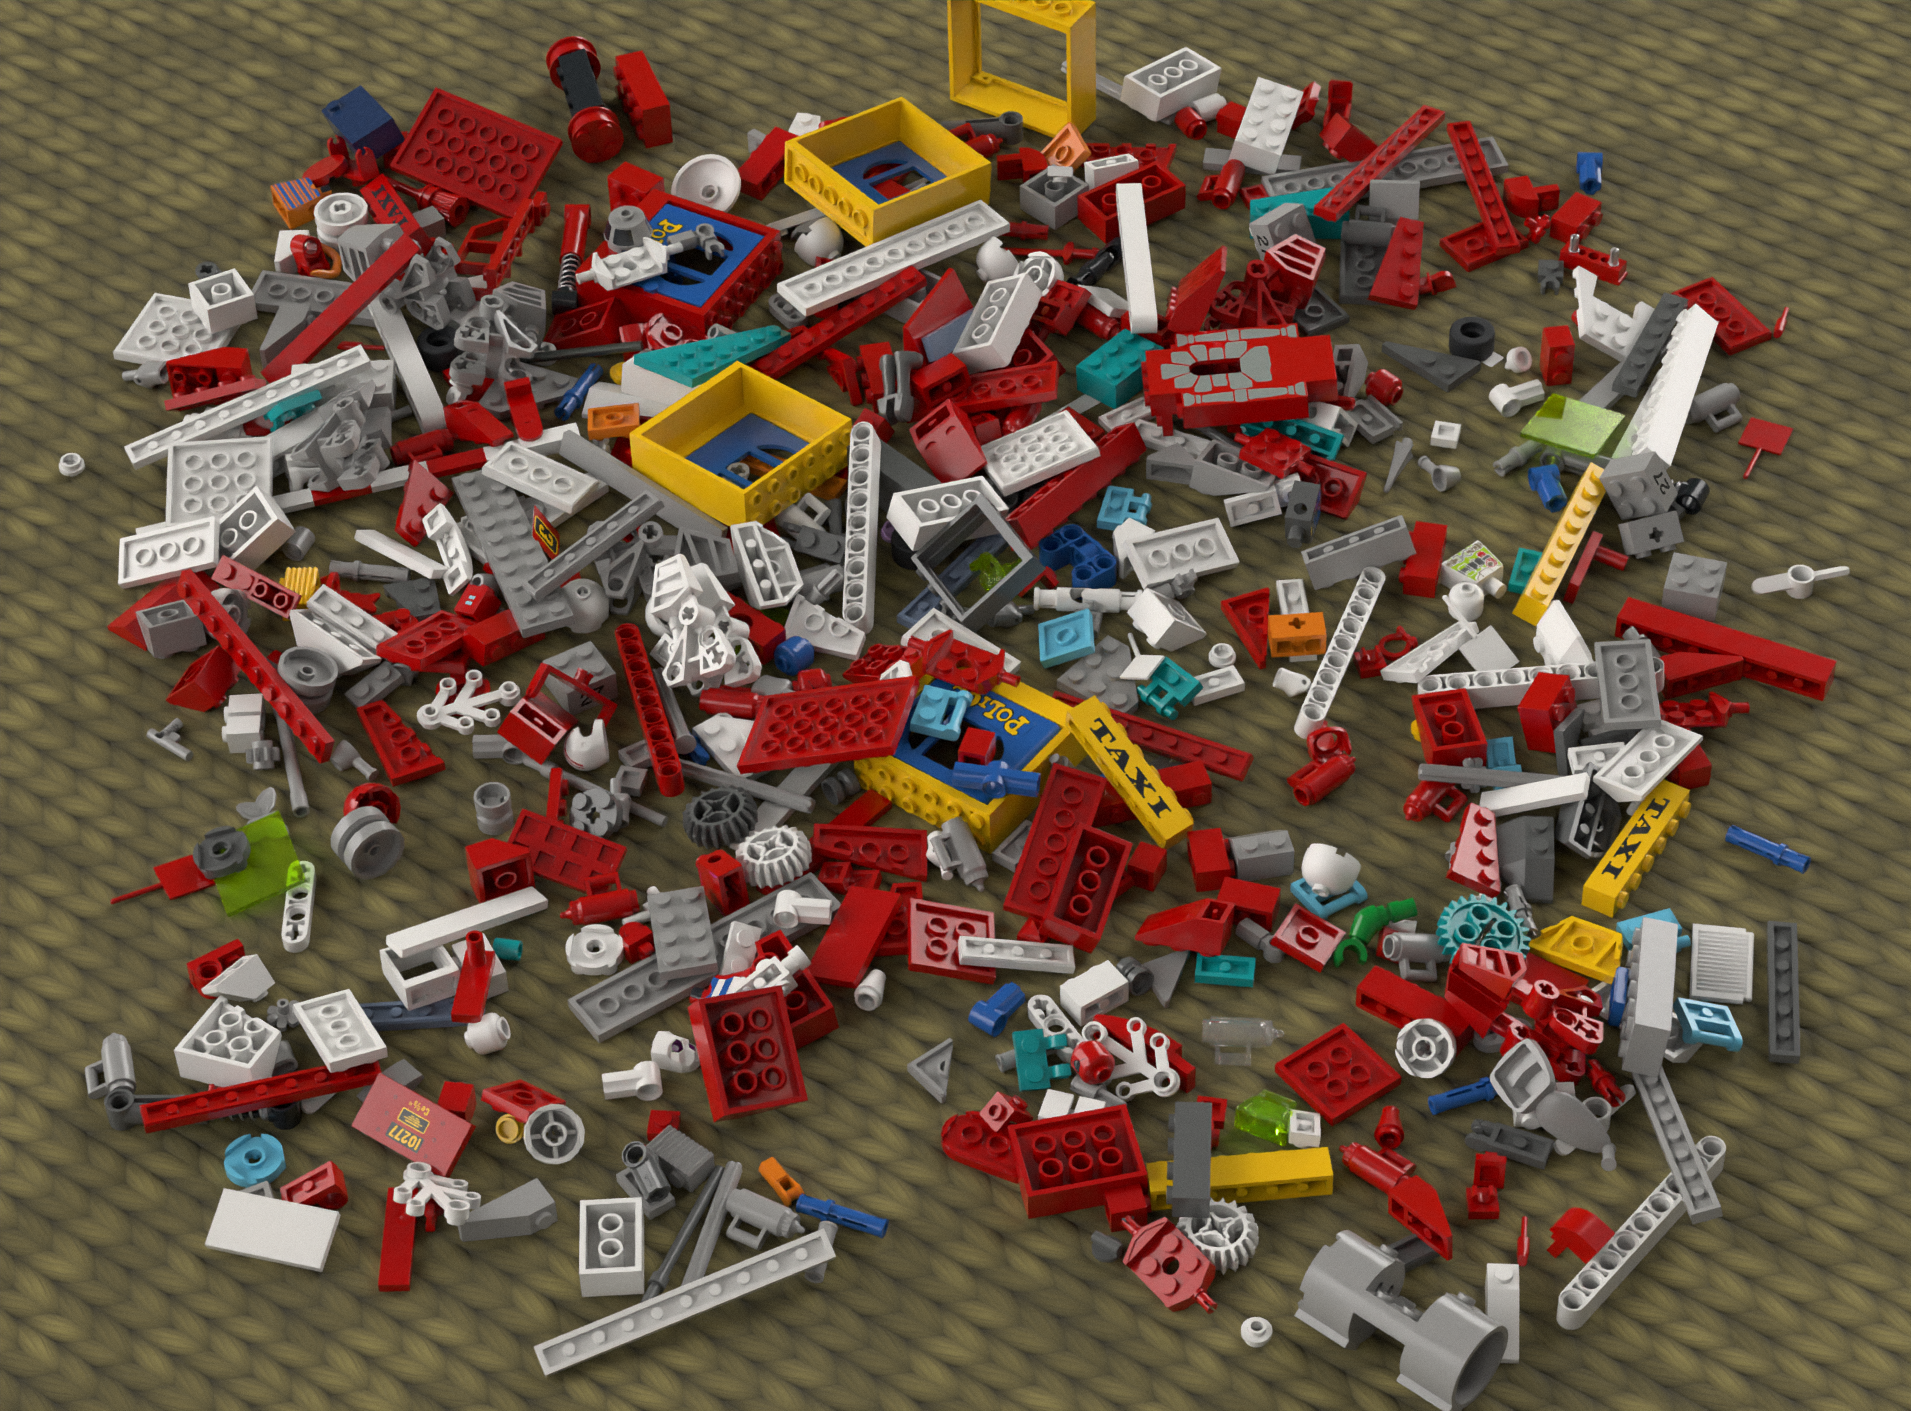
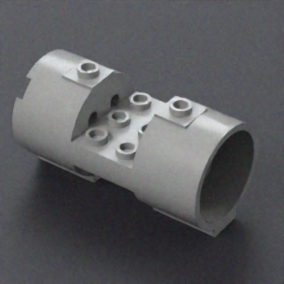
(1446, 1350)

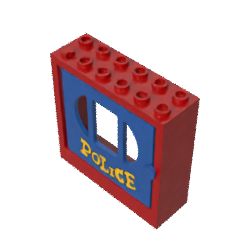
(750, 266)

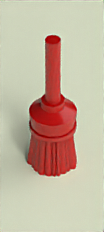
(449, 205)

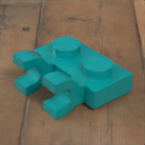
(292, 408)
(1031, 1059)

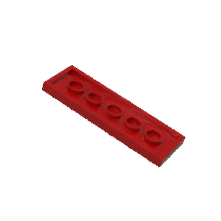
(1002, 390)
(1066, 800)

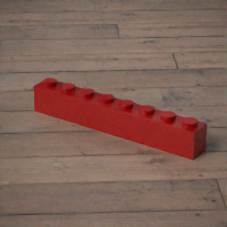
(1077, 485)
(1763, 658)

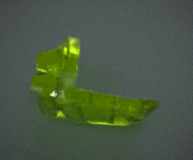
(991, 576)

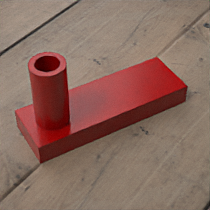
(1592, 552)
(473, 980)

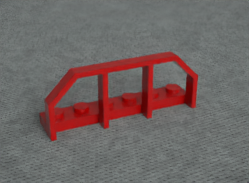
(501, 252)

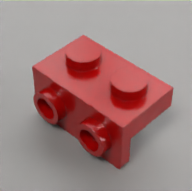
(1307, 105)

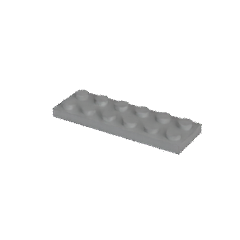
(319, 293)

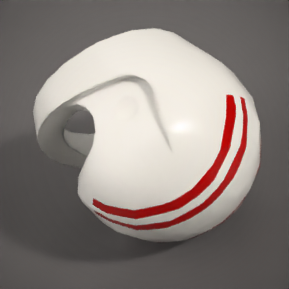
(587, 752)

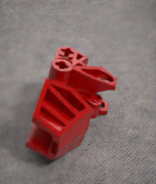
(1270, 287)
(1480, 990)

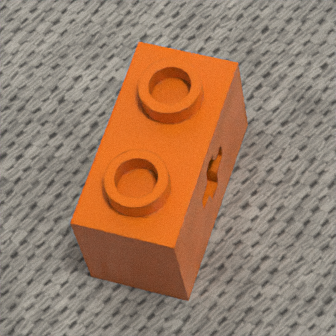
(1297, 634)

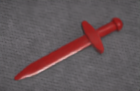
(1067, 253)

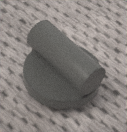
(1106, 1247)

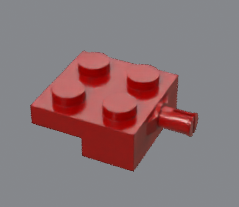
(1059, 309)

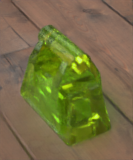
(1266, 1116)

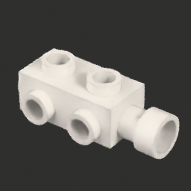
(774, 973)

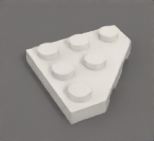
(725, 741)

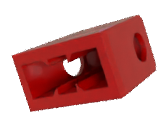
(720, 874)

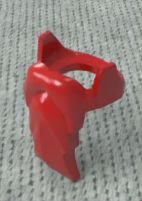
(364, 602)
(1322, 744)

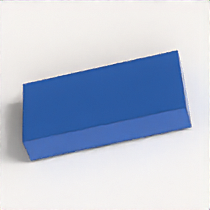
(1618, 996)

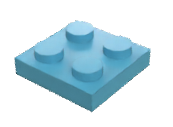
(1066, 638)

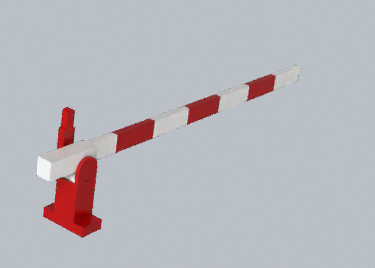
(529, 434)

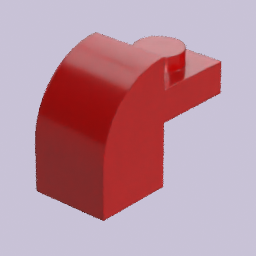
(1022, 165)
(1526, 200)
(1581, 1233)

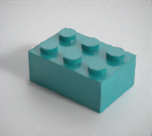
(1115, 369)

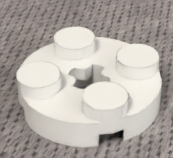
(595, 963)

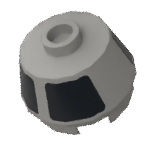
(626, 228)

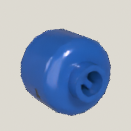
(794, 655)

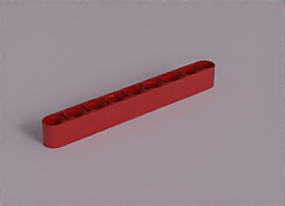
(649, 710)

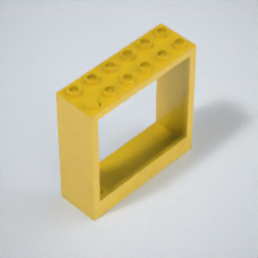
(997, 95)

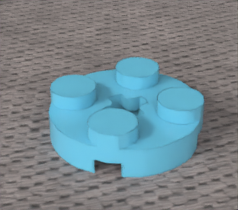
(244, 1148)

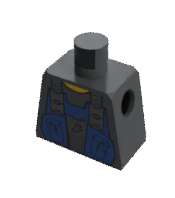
(1302, 524)

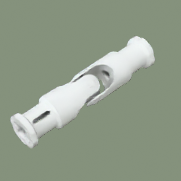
(1095, 599)

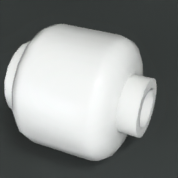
(1468, 600)
(488, 1035)

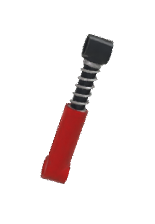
(576, 224)

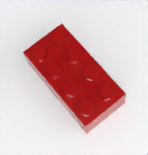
(643, 99)
(1161, 196)
(1085, 888)

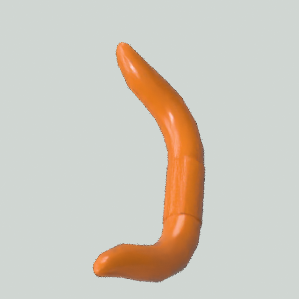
(336, 265)

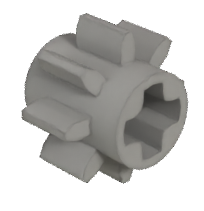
(262, 755)

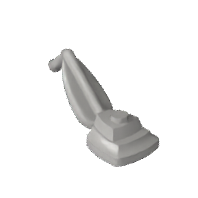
(1528, 1084)

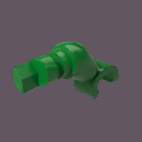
(1368, 923)

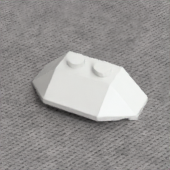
(765, 566)
(319, 633)
(1559, 638)

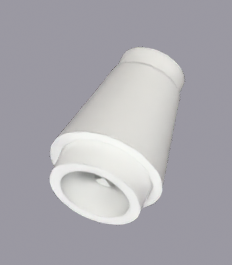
(870, 991)

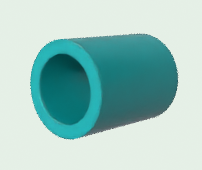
(508, 948)

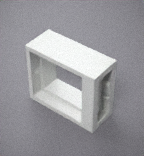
(426, 987)

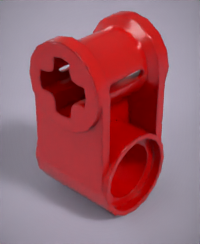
(311, 258)

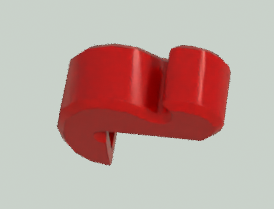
(1339, 100)

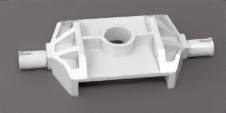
(630, 265)

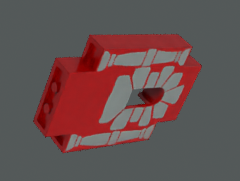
(1274, 383)

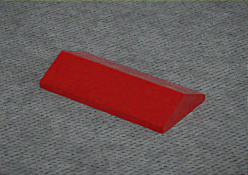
(1339, 485)
(166, 592)

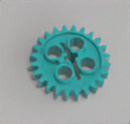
(1467, 922)

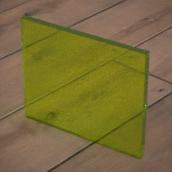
(1572, 426)
(270, 868)

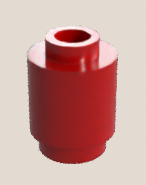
(1191, 123)

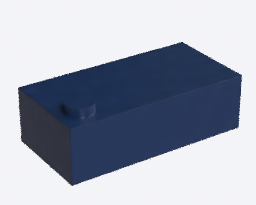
(363, 123)

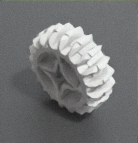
(774, 856)
(1219, 1231)

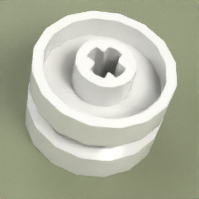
(337, 214)

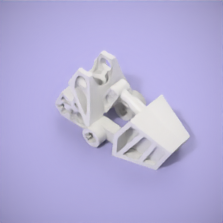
(695, 608)

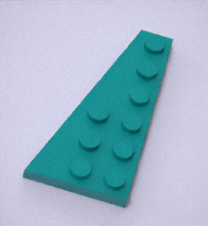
(701, 360)

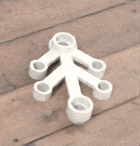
(436, 714)
(1137, 1061)
(420, 1175)

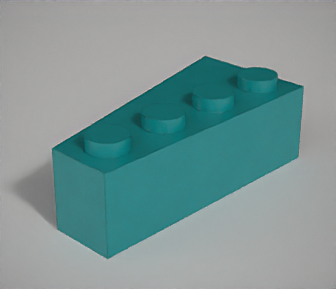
(1321, 228)

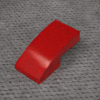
(840, 876)

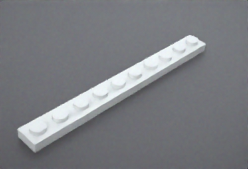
(249, 406)
(684, 1302)

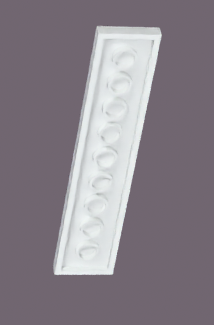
(885, 259)

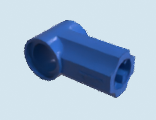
(1589, 170)
(1547, 484)
(994, 1013)

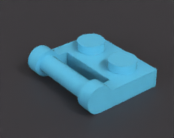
(932, 709)
(1311, 901)
(1708, 1017)

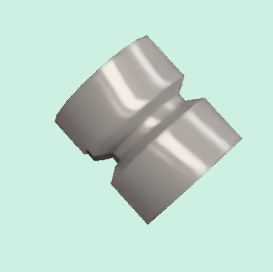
(493, 808)

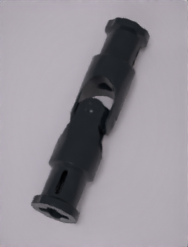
(1095, 269)

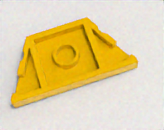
(1581, 948)

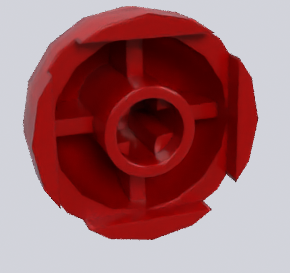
(374, 795)

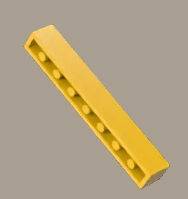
(1561, 546)

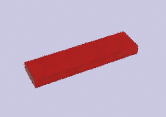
(397, 1246)

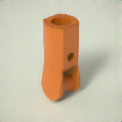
(780, 1181)

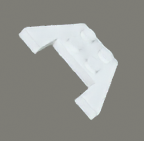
(1604, 325)

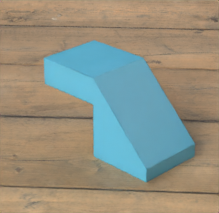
(1501, 756)

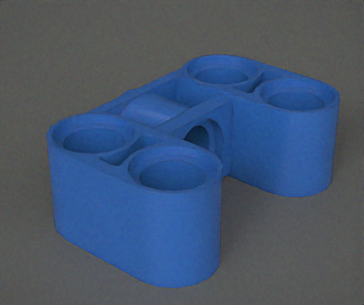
(1091, 562)

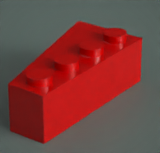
(807, 1005)

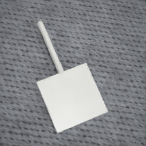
(1486, 649)

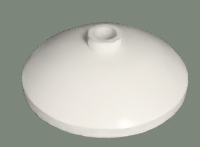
(707, 176)

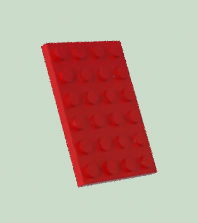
(476, 153)
(828, 725)

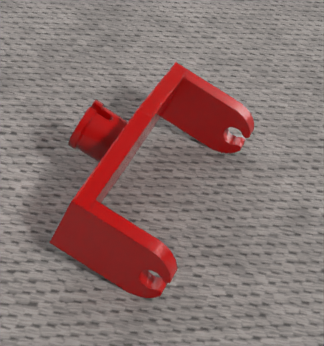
(359, 170)
(579, 683)

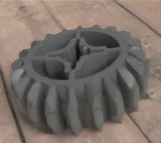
(720, 817)

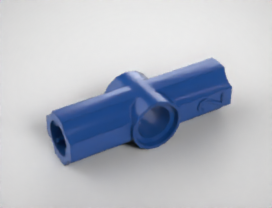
(996, 779)

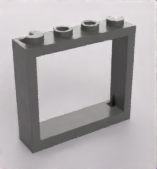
(950, 538)

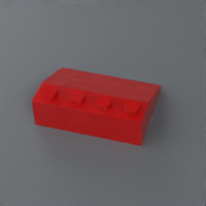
(1195, 293)
(940, 306)
(747, 1053)
(1074, 1158)

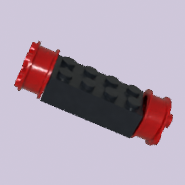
(593, 128)

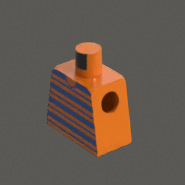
(297, 200)

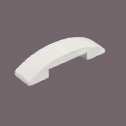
(452, 547)

